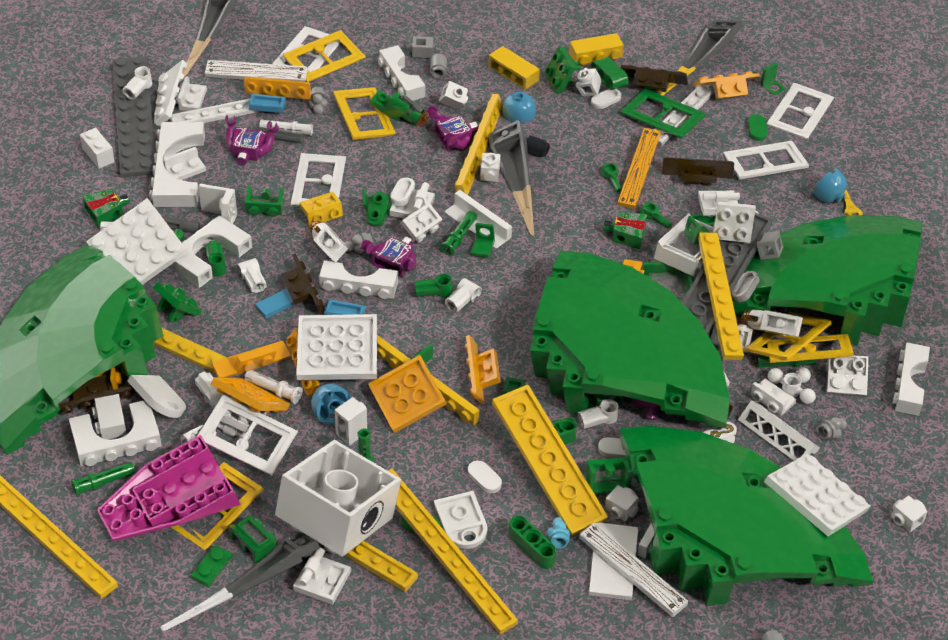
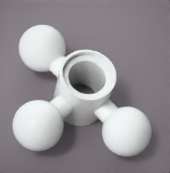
(792, 383)

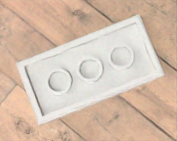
(605, 579)

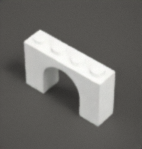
(222, 231)
(96, 449)

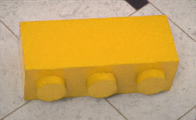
(596, 48)
(514, 67)

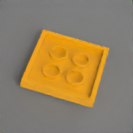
(248, 393)
(407, 394)

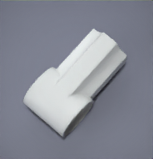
(141, 81)
(251, 273)
(465, 292)
(209, 392)
(605, 413)

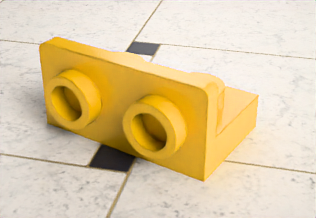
(322, 208)

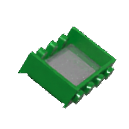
(669, 277)

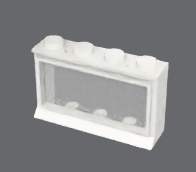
(679, 251)

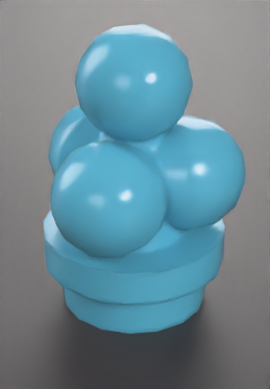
(559, 534)

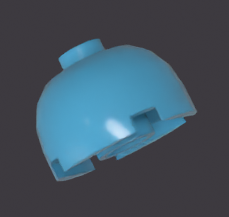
(519, 107)
(831, 187)
(326, 400)

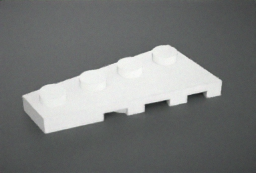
(167, 91)

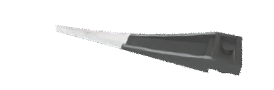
(277, 561)

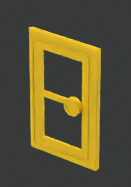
(319, 47)
(342, 95)
(797, 342)
(809, 354)
(243, 482)

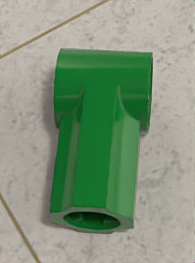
(216, 258)
(439, 286)

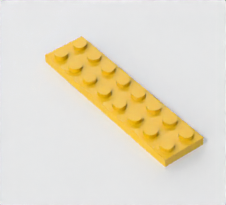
(549, 460)

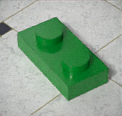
(211, 565)

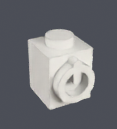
(588, 82)
(453, 95)
(490, 167)
(622, 503)
(909, 513)

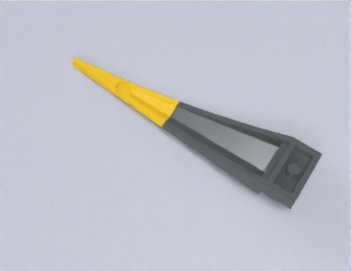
(711, 41)

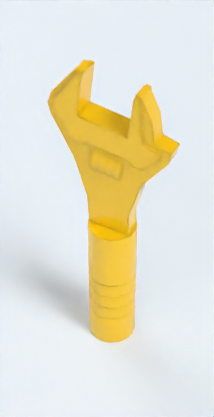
(850, 207)

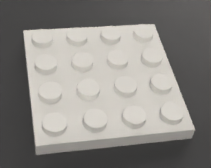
(140, 242)
(337, 347)
(817, 494)

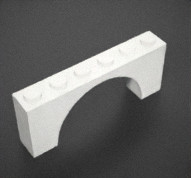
(166, 188)

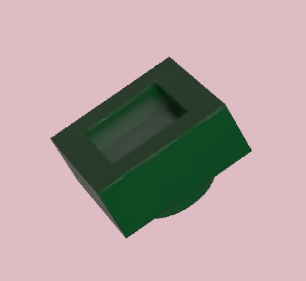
(513, 384)

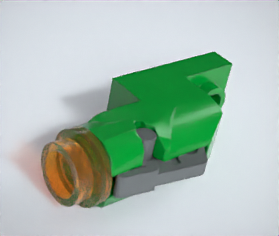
(398, 107)

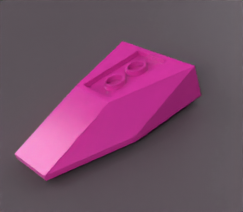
(169, 493)

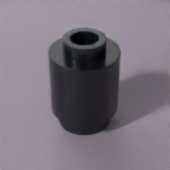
(537, 146)

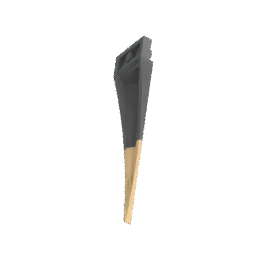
(213, 17)
(512, 147)

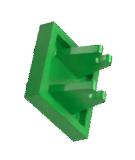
(561, 70)
(176, 298)

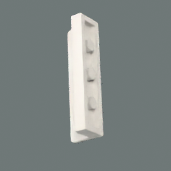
(464, 203)

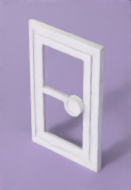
(296, 42)
(808, 111)
(768, 168)
(300, 180)
(239, 451)

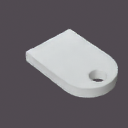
(158, 394)
(460, 517)

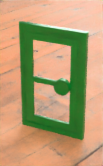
(668, 105)

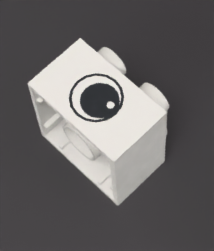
(337, 497)

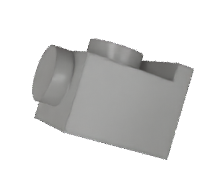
(421, 47)
(770, 245)

